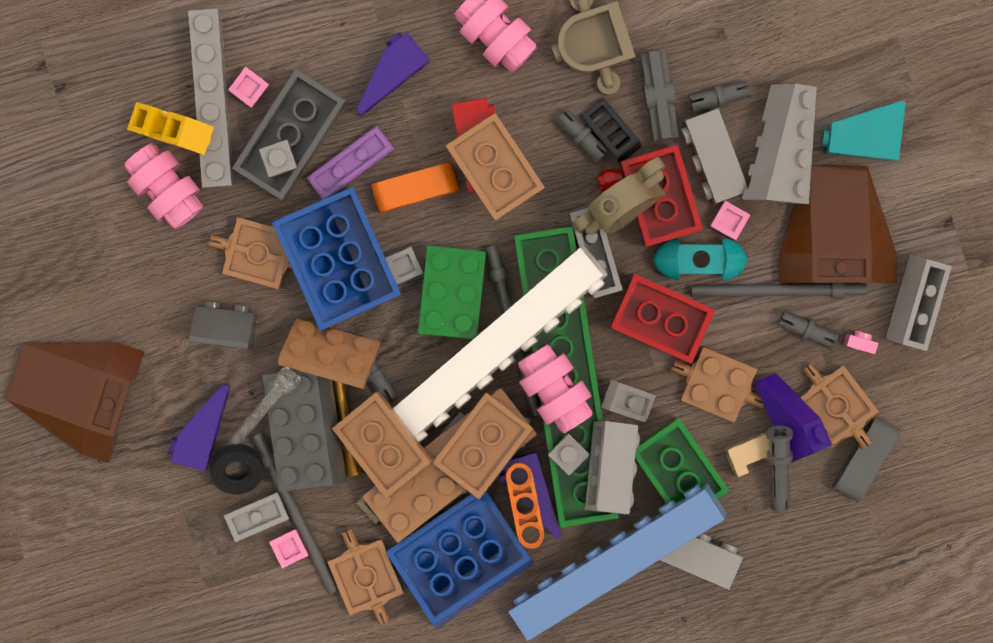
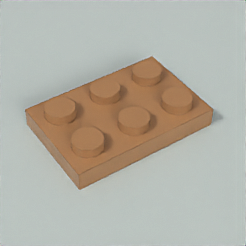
(495, 166)
(329, 353)
(382, 444)
(483, 446)

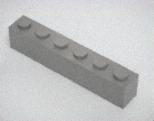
(212, 96)

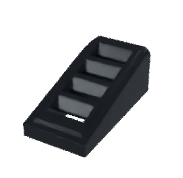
(625, 151)

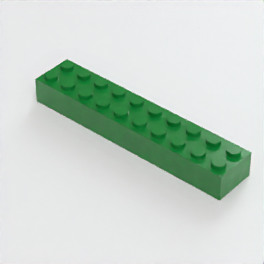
(537, 257)

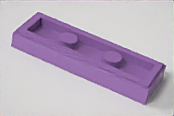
(350, 163)

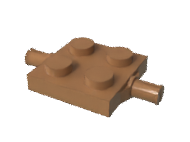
(253, 253)
(718, 384)
(840, 405)
(365, 577)

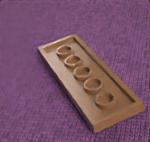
(429, 489)

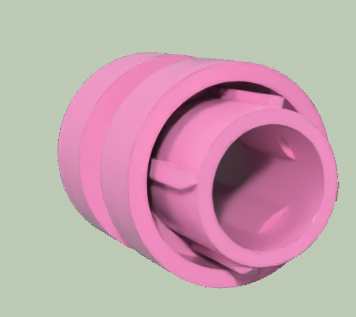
(505, 40)
(171, 196)
(548, 377)

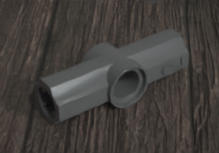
(659, 95)

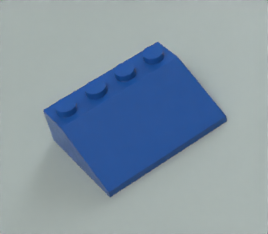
(336, 258)
(460, 558)

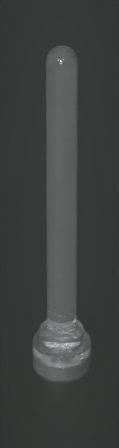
(285, 382)

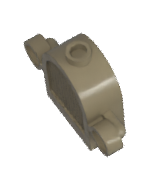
(595, 43)
(624, 200)

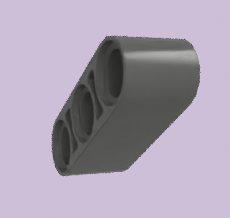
(864, 464)

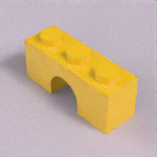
(170, 128)

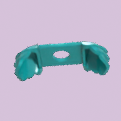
(676, 259)

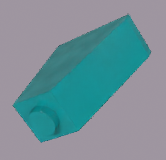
(867, 135)

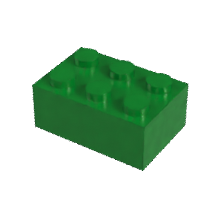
(451, 292)
(676, 463)

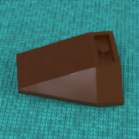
(839, 232)
(76, 391)

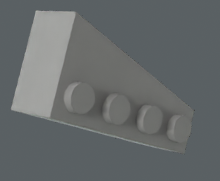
(784, 147)

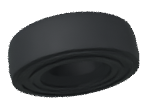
(231, 454)

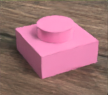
(248, 87)
(730, 220)
(861, 341)
(289, 548)

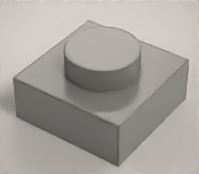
(278, 158)
(404, 265)
(568, 454)

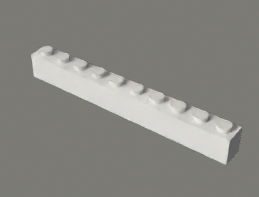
(500, 342)

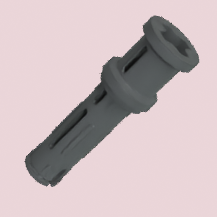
(779, 457)

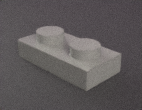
(628, 401)
(256, 516)

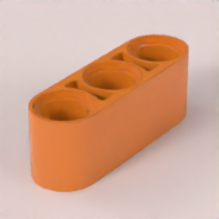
(415, 187)
(530, 518)

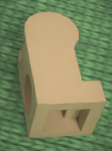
(746, 453)

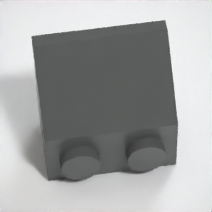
(223, 326)

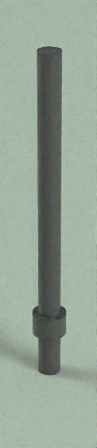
(498, 276)
(835, 290)
(296, 515)

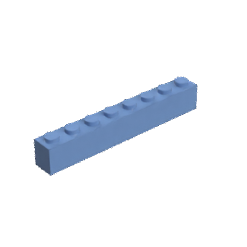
(618, 561)

